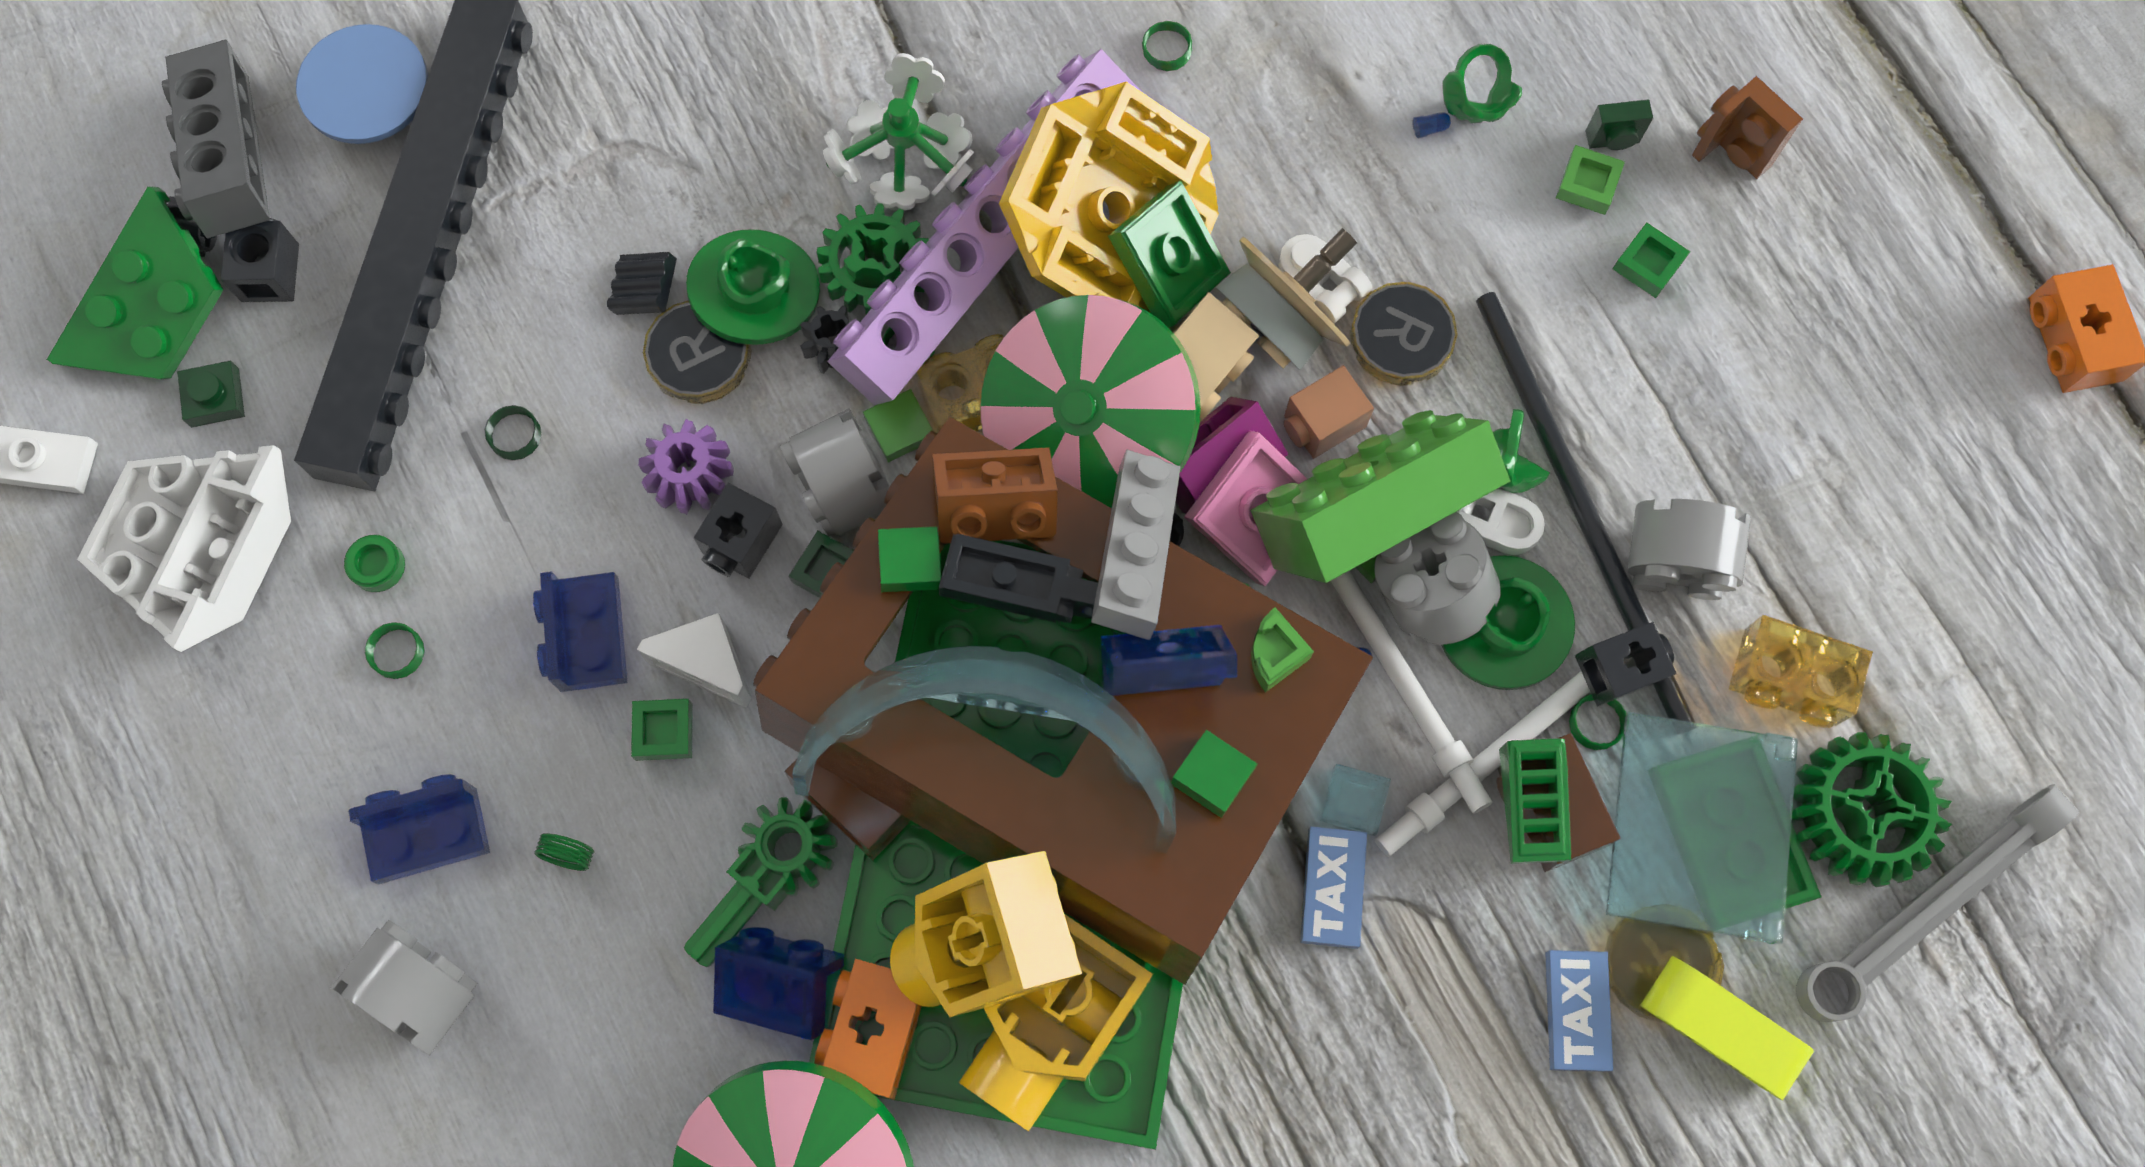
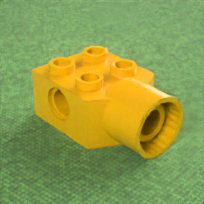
(985, 938)
(1055, 1030)

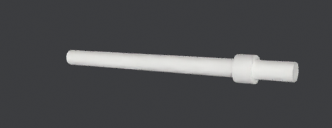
(1450, 756)
(1428, 810)

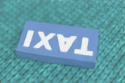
(1333, 887)
(1579, 1011)

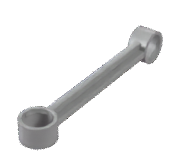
(2026, 827)

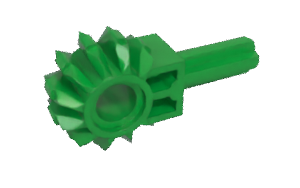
(762, 876)

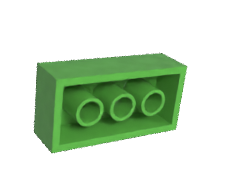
(1379, 495)

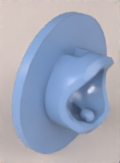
(361, 83)

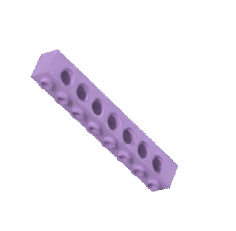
(861, 352)

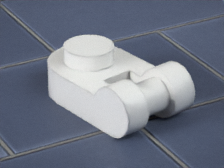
(1350, 281)
(1512, 524)

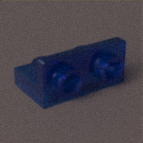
(581, 631)
(1167, 660)
(421, 828)
(774, 981)

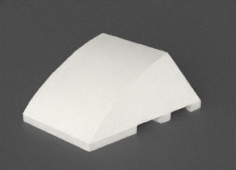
(191, 539)

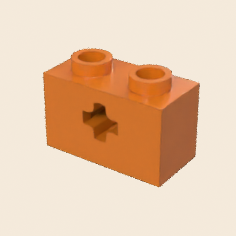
(2087, 328)
(882, 1060)

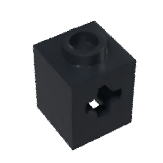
(732, 514)
(1605, 666)

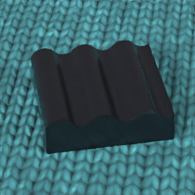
(642, 283)

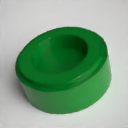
(374, 563)

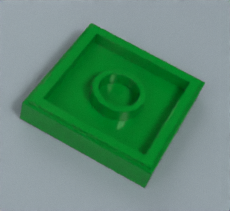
(1169, 254)

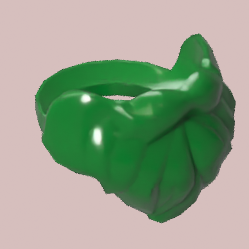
(1500, 98)
(1521, 471)

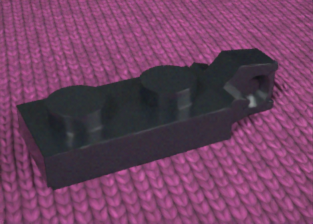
(1016, 580)

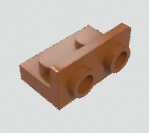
(1750, 126)
(996, 494)

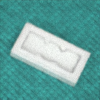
(45, 459)

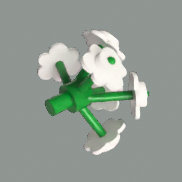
(899, 129)

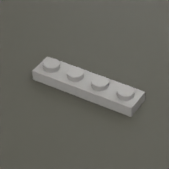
(1137, 545)

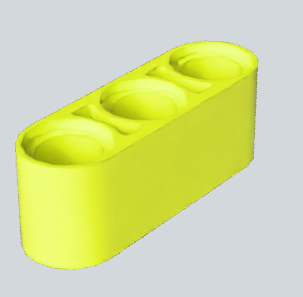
(1727, 1027)

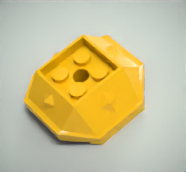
(1090, 151)

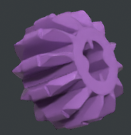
(680, 448)

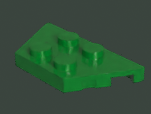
(142, 300)

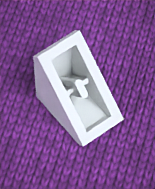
(701, 655)

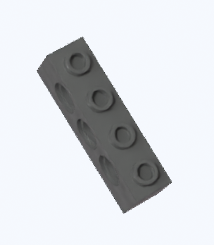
(214, 140)

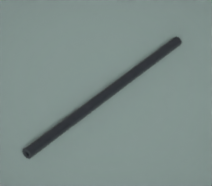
(1574, 488)

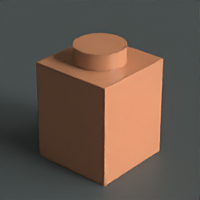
(1327, 412)

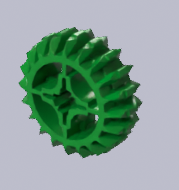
(1881, 771)

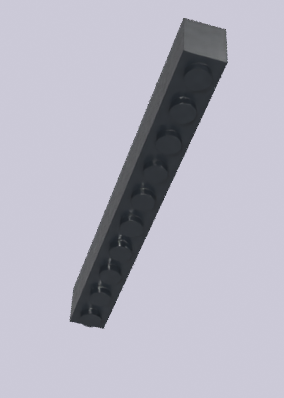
(415, 245)

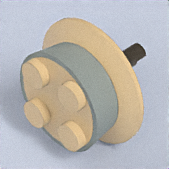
(1282, 303)

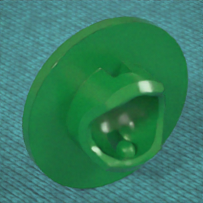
(752, 287)
(1523, 635)

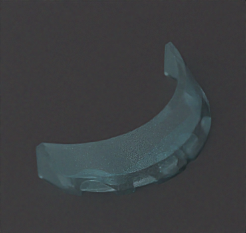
(1003, 682)

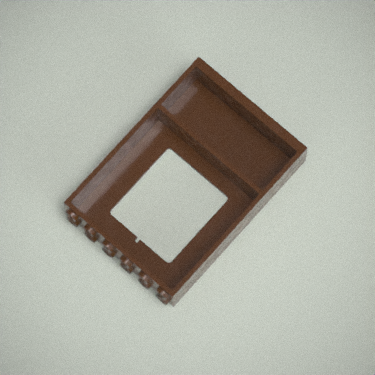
(1088, 819)

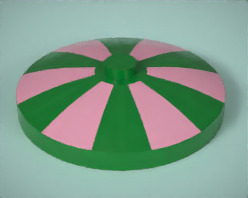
(1088, 386)
(791, 1119)

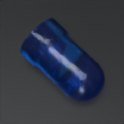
(1430, 124)

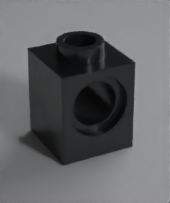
(269, 278)

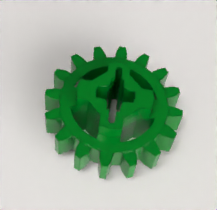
(871, 236)

